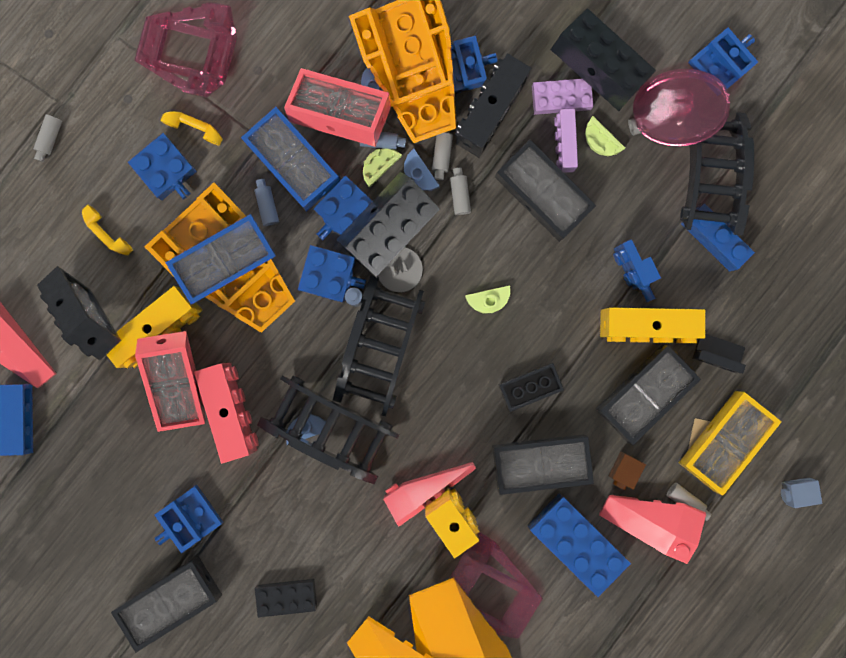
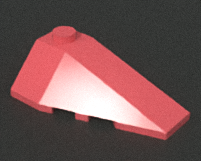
(20, 354)
(411, 496)
(666, 527)

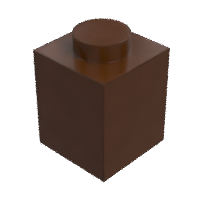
(626, 471)

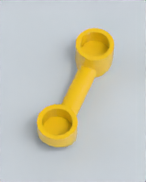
(174, 118)
(91, 218)

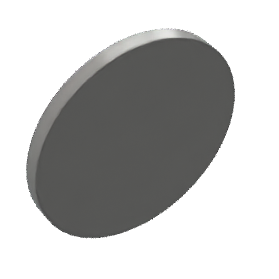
(402, 272)

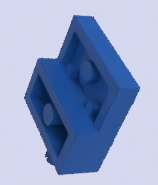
(725, 57)
(469, 64)
(163, 168)
(341, 207)
(638, 272)
(328, 274)
(187, 519)

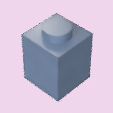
(801, 492)

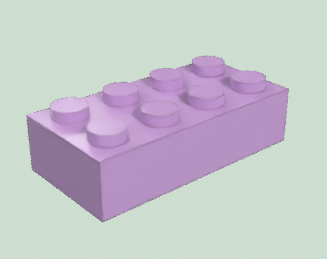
(561, 94)
(566, 140)

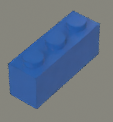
(720, 241)
(16, 419)

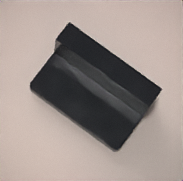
(720, 354)

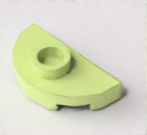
(601, 139)
(378, 163)
(489, 300)

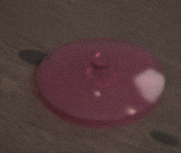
(681, 107)

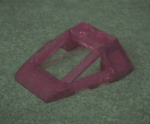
(218, 59)
(524, 604)

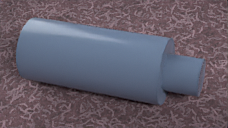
(388, 141)
(266, 203)
(354, 297)

